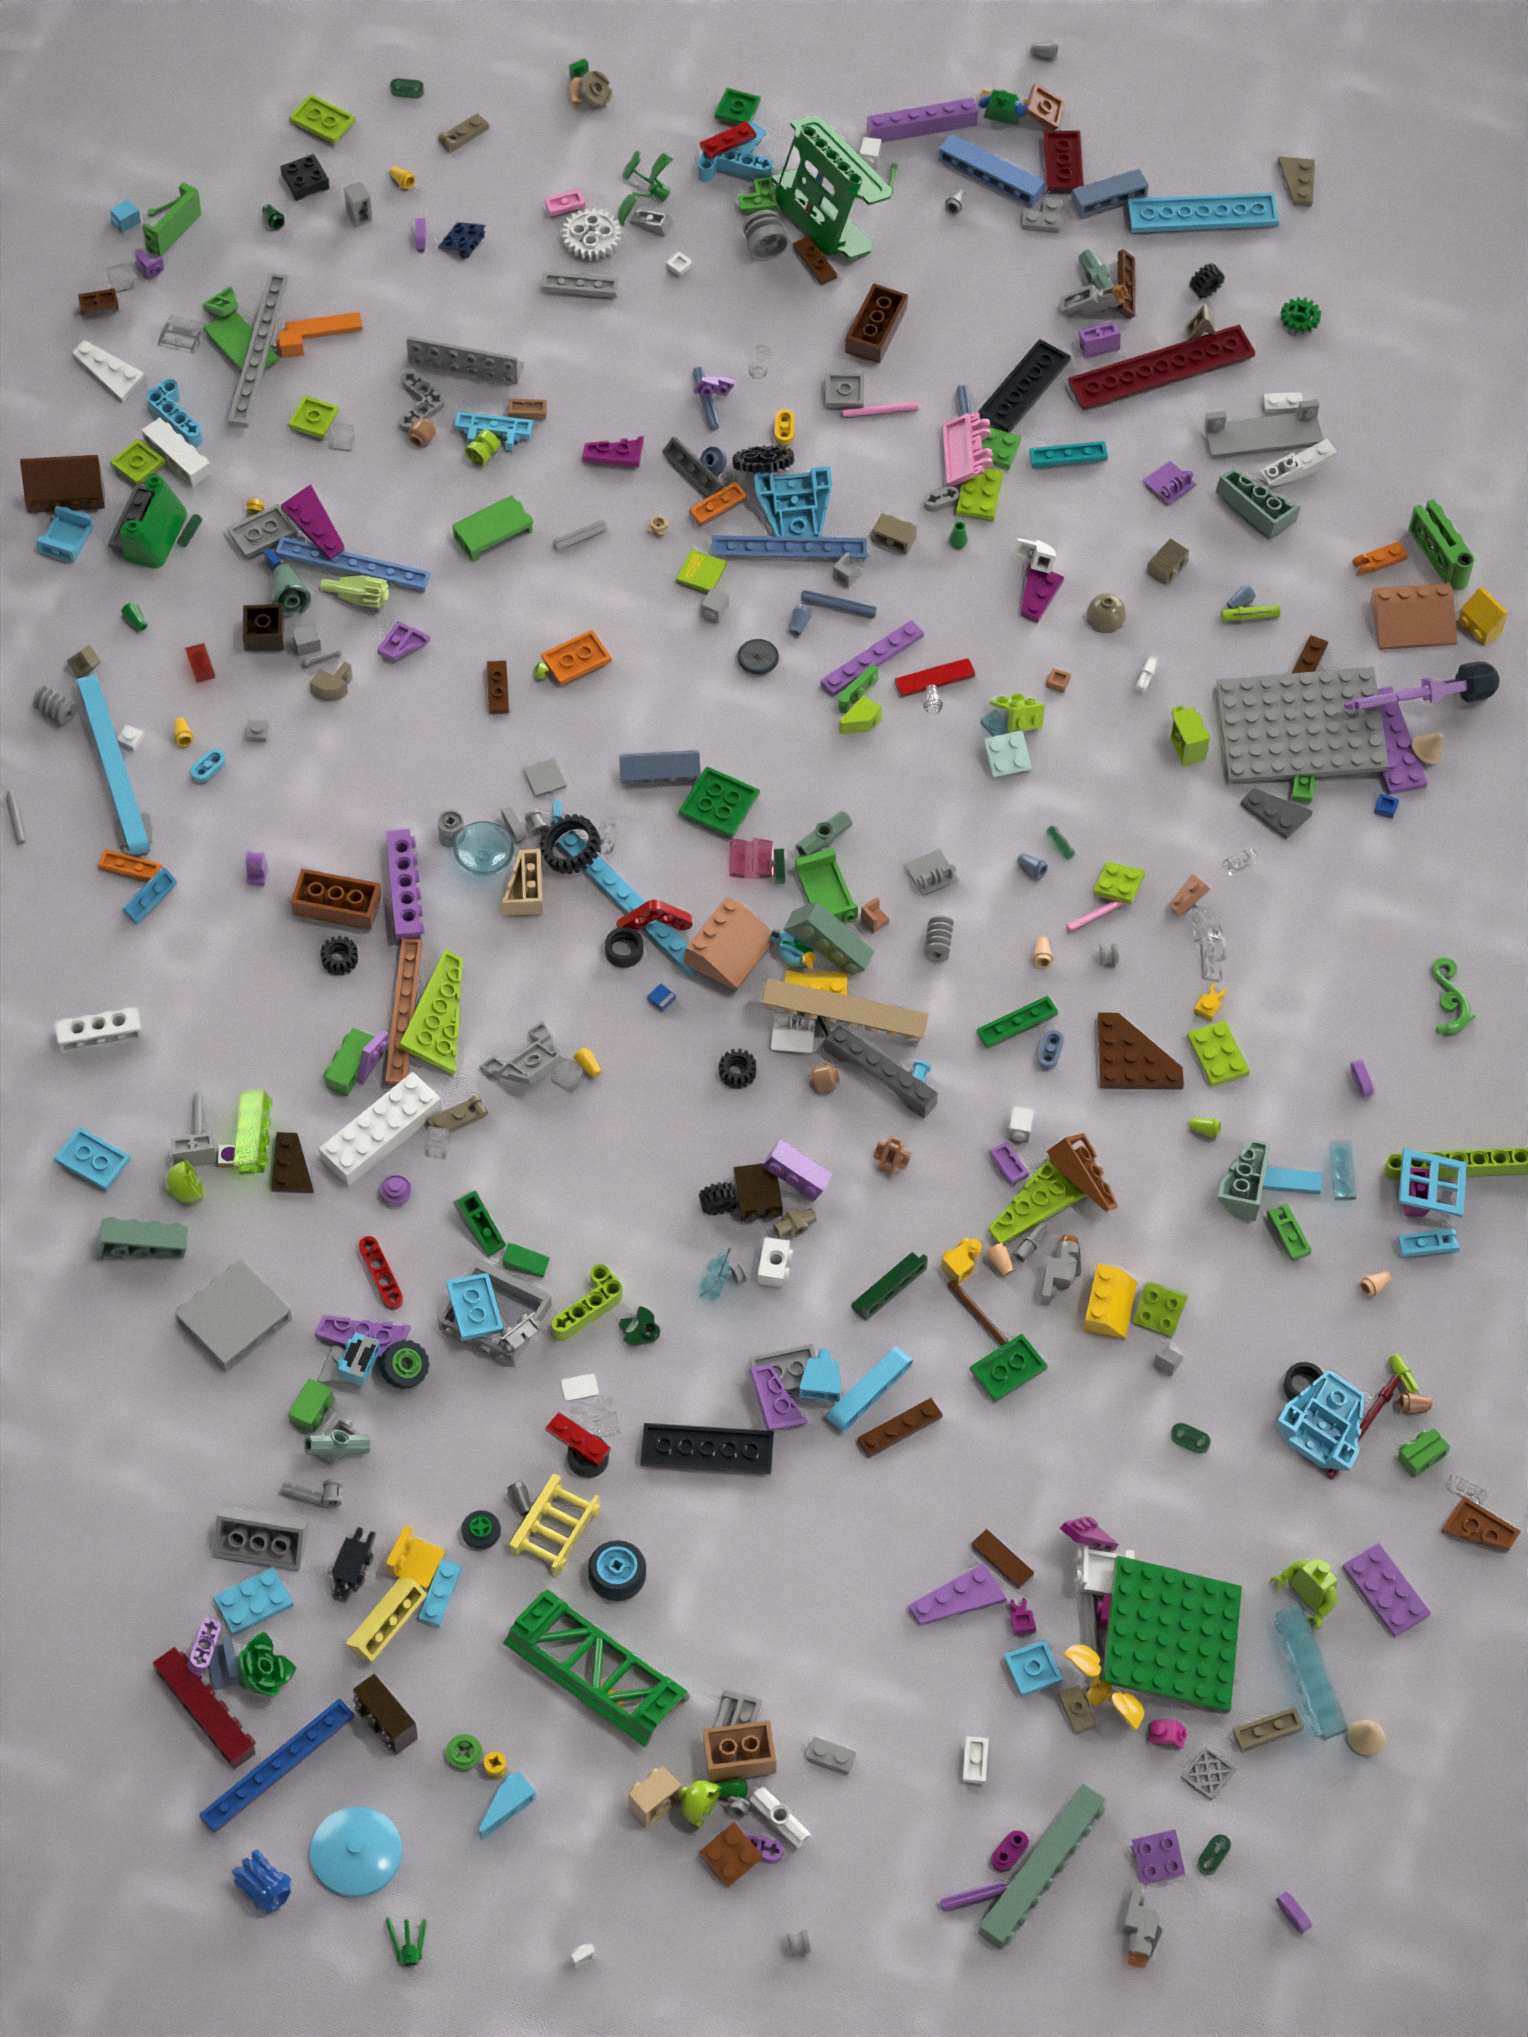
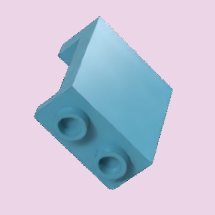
(66, 534)

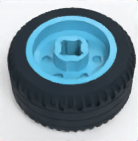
(604, 1575)

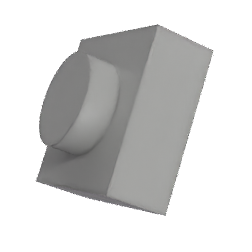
(257, 731)

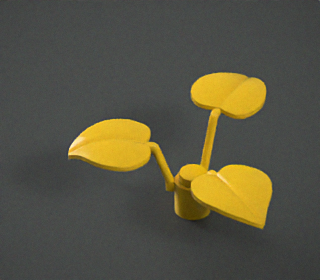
(1087, 1662)

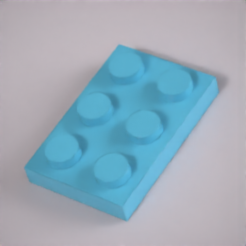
(92, 1158)
(474, 1306)
(253, 1601)

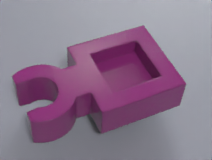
(1021, 1620)

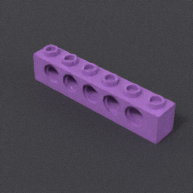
(399, 841)

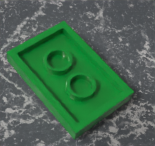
(1008, 1367)

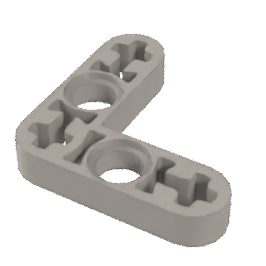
(425, 399)

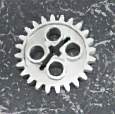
(591, 234)

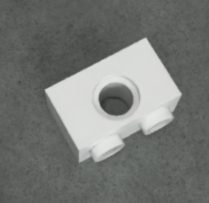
(772, 1251)

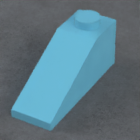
(510, 1799)

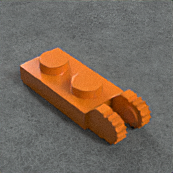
(1380, 558)

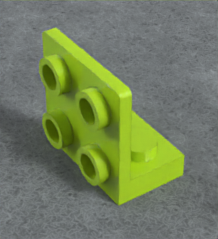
(1160, 1308)

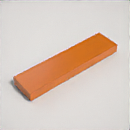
(327, 325)

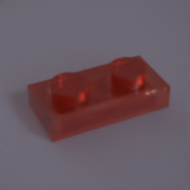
(200, 662)

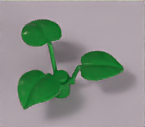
(656, 188)

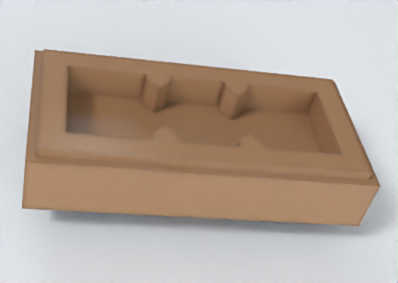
(527, 408)

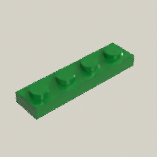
(1017, 1021)

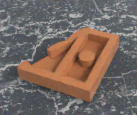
(1188, 895)

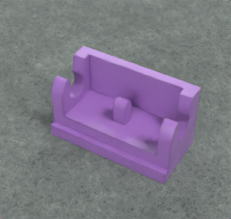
(1099, 339)

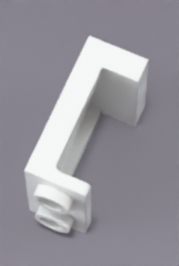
(1095, 1570)

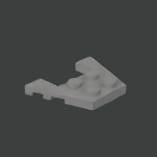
(530, 1063)

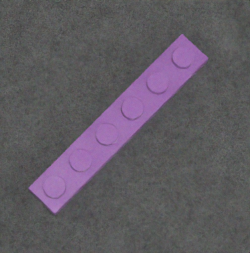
(876, 655)

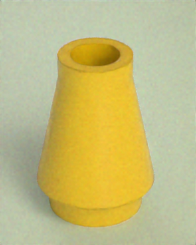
(402, 177)
(182, 733)
(588, 1062)

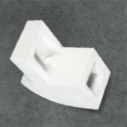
(1037, 553)

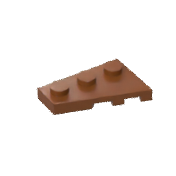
(1480, 1526)

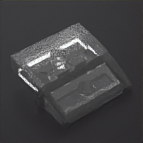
(181, 334)

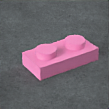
(564, 203)

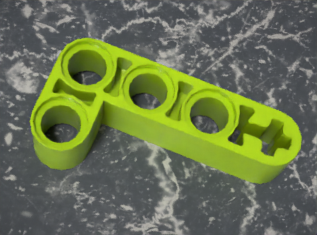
(566, 1325)

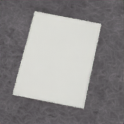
(579, 1387)

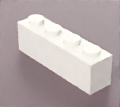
(176, 451)

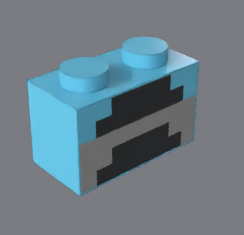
(359, 1359)

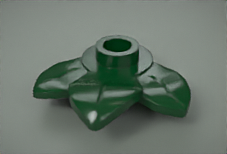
(637, 1327)

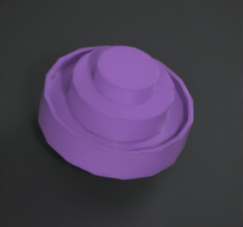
(395, 1190)

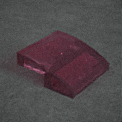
(751, 858)

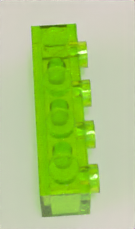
(252, 1132)

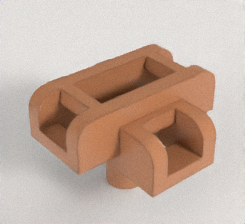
(893, 1157)

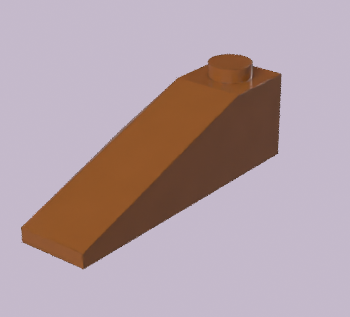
(1076, 1160)

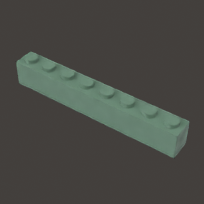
(1042, 1866)

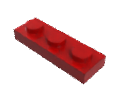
(728, 140)
(578, 1439)

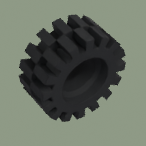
(1206, 280)
(339, 965)
(737, 1058)
(718, 1198)

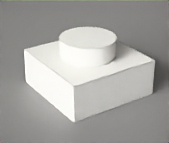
(679, 264)
(130, 738)
(583, 1955)

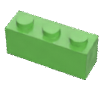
(343, 1072)

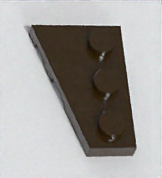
(289, 1165)

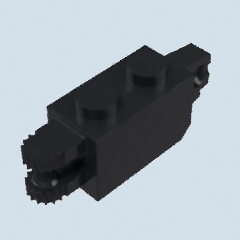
(351, 1565)

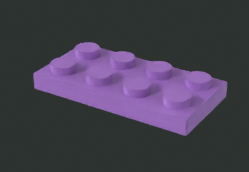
(1386, 1590)

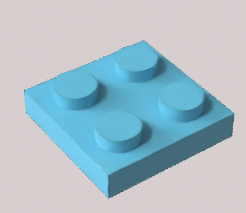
(1033, 1668)

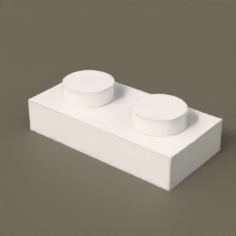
(1281, 402)
(975, 1760)

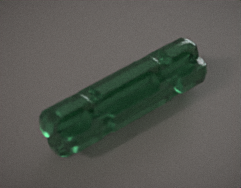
(189, 530)
(1060, 842)

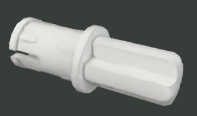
(1147, 674)

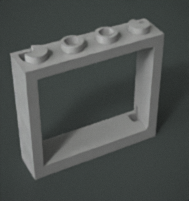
(511, 1285)

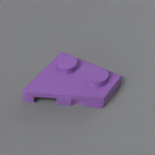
(402, 641)
(371, 1055)

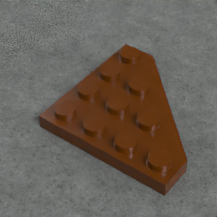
(1132, 1059)

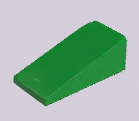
(525, 1260)

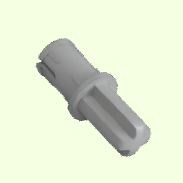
(1030, 1243)

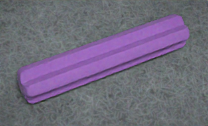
(972, 1896)

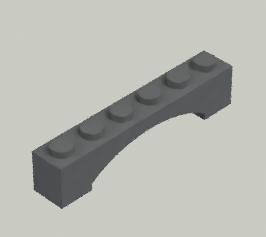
(911, 1090)

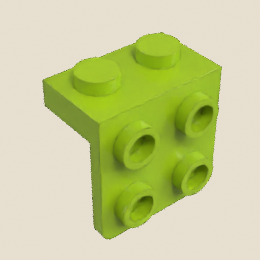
(1022, 712)

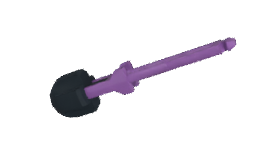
(1474, 682)

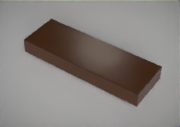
(1002, 1558)

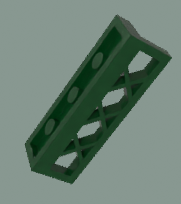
(890, 1285)

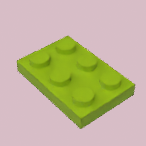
(322, 119)
(980, 495)
(1218, 1053)

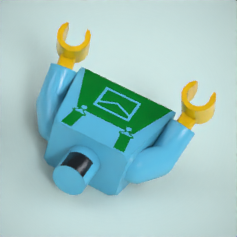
(793, 950)

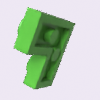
(762, 199)

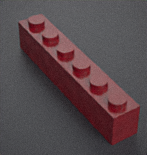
(205, 1708)

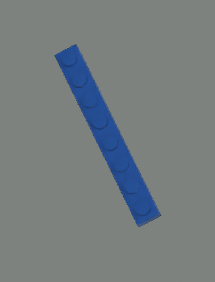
(276, 1765)

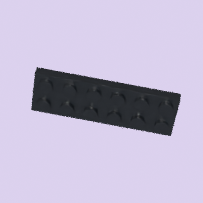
(1024, 386)
(707, 1448)

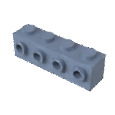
(1109, 192)
(659, 765)

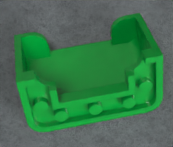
(153, 538)

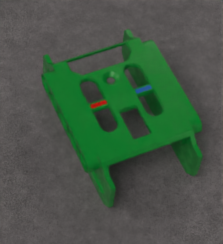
(811, 205)

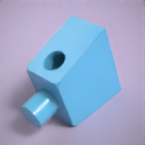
(821, 1378)

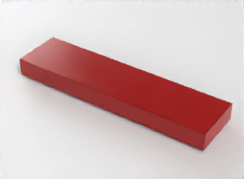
(937, 676)

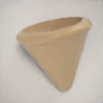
(1428, 747)
(1366, 1737)

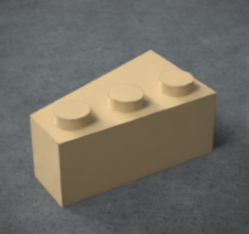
(525, 886)

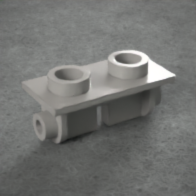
(513, 1336)

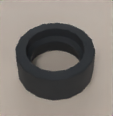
(624, 933)
(1299, 1368)
(586, 1471)

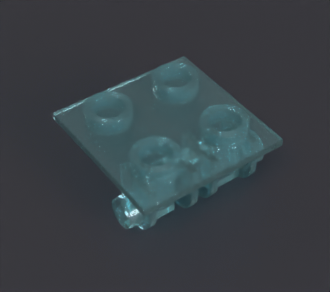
(717, 1273)

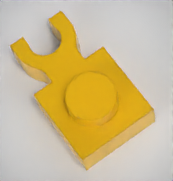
(1210, 1004)

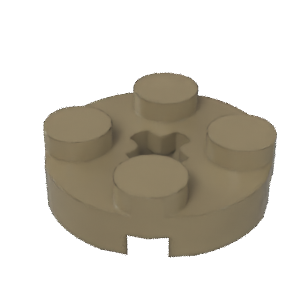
(587, 92)

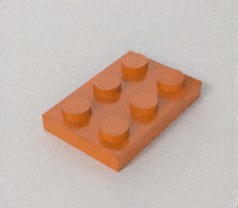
(576, 657)

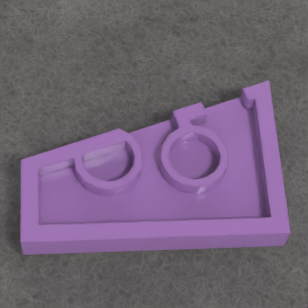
(774, 1402)

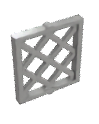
(1197, 1786)

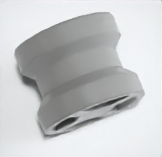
(1109, 954)
(799, 1943)

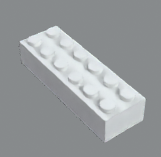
(380, 1129)

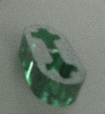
(407, 88)
(779, 865)
(1190, 1438)
(1218, 1857)

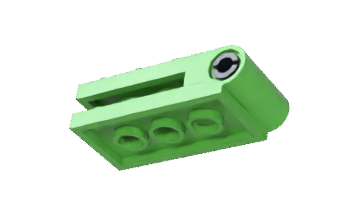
(1442, 544)

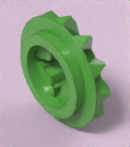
(466, 1742)

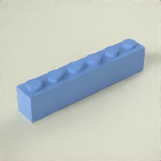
(991, 170)

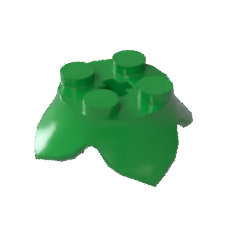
(262, 1669)

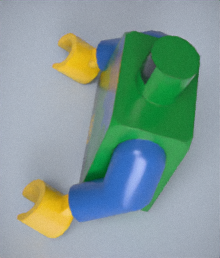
(1002, 106)

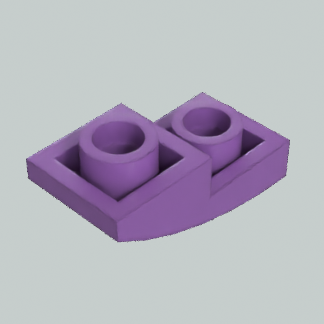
(714, 384)

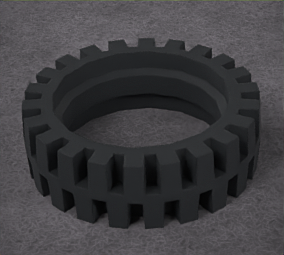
(581, 859)

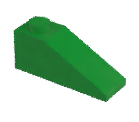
(479, 1222)

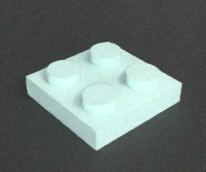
(1007, 754)

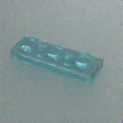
(1342, 1170)

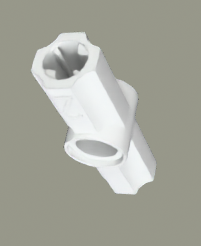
(770, 1807)

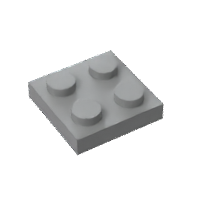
(845, 390)

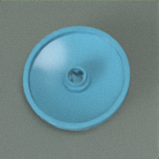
(356, 1852)

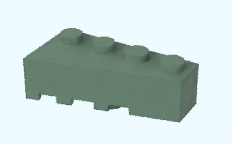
(829, 937)

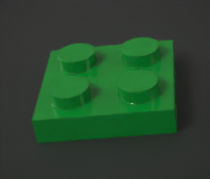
(737, 106)

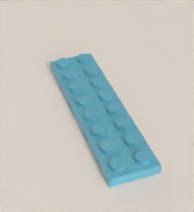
(1203, 212)

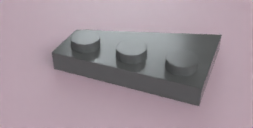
(1275, 812)

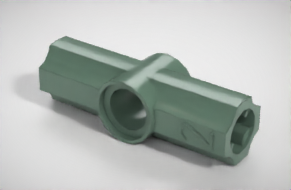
(1095, 272)
(832, 827)
(337, 1444)

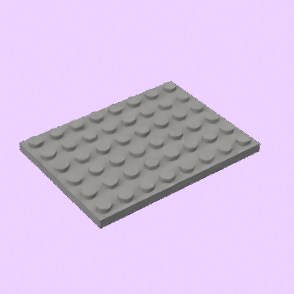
(1300, 726)

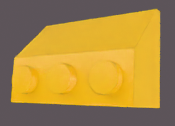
(823, 980)
(1110, 1302)

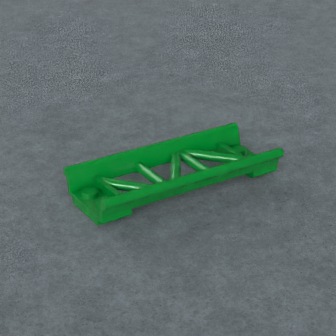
(532, 1628)

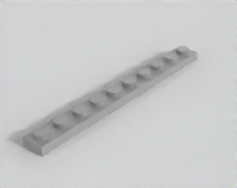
(258, 350)

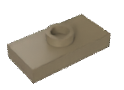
(1077, 1709)

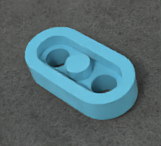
(206, 765)

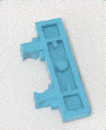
(509, 428)

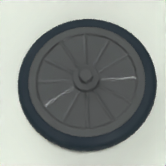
(758, 656)

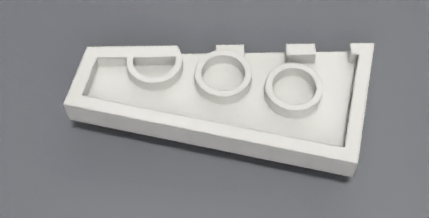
(109, 370)

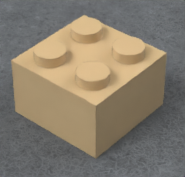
(654, 1796)

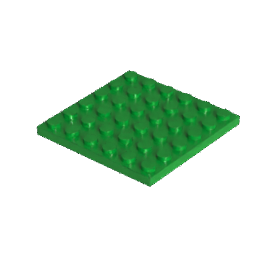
(1172, 1634)

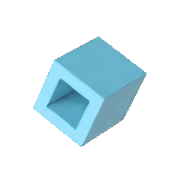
(124, 216)

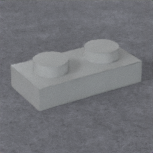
(830, 1755)

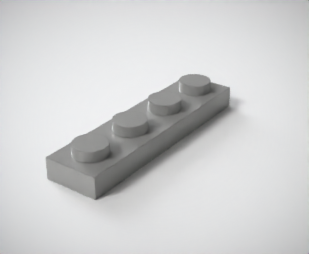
(580, 284)

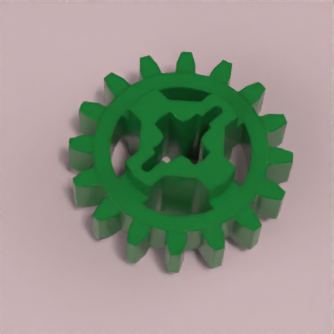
(1300, 315)

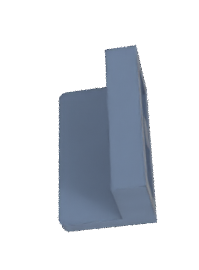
(224, 1665)

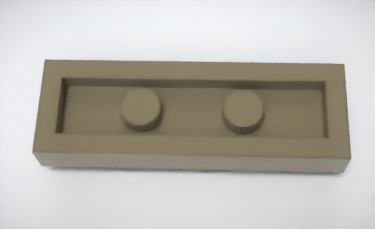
(1268, 1729)

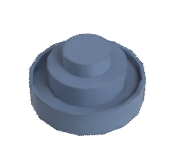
(714, 459)

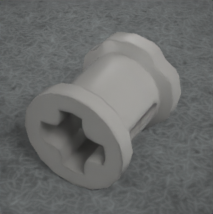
(536, 822)
(332, 1492)

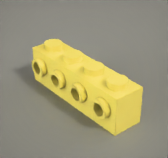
(386, 1619)

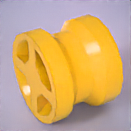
(495, 1770)

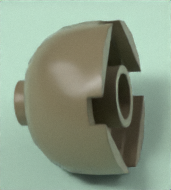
(1106, 613)

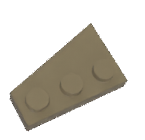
(1299, 178)

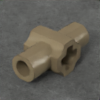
(794, 1223)

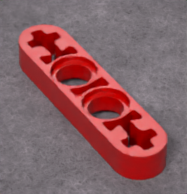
(378, 1273)

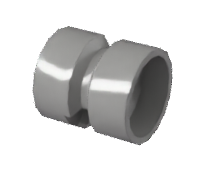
(449, 825)

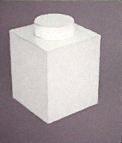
(871, 151)
(1021, 1124)

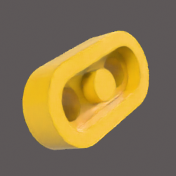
(784, 428)

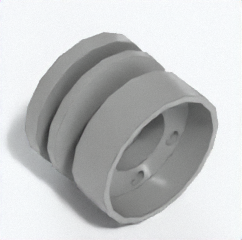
(765, 235)

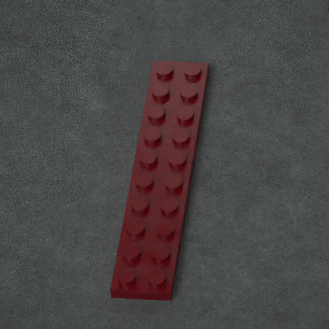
(1161, 367)

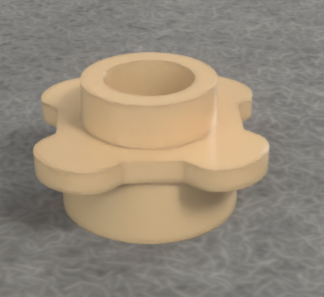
(658, 521)

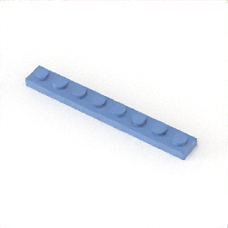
(788, 546)
(354, 564)

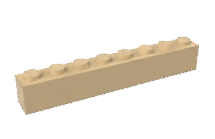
(844, 1008)

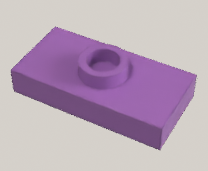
(1008, 1163)

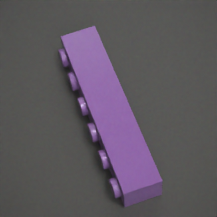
(923, 120)

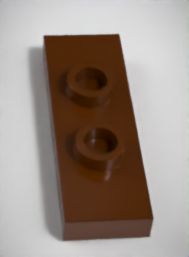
(815, 260)
(497, 687)

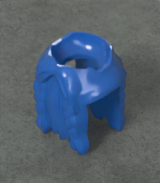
(262, 1882)

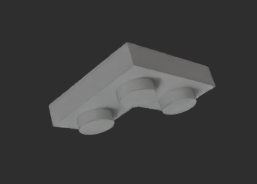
(1044, 221)

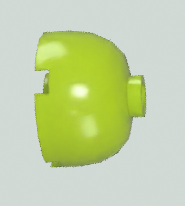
(183, 1183)
(698, 1801)

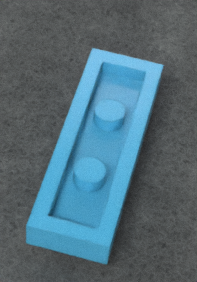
(440, 1593)

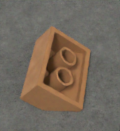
(739, 1751)

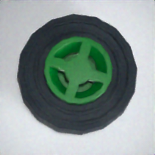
(480, 1521)

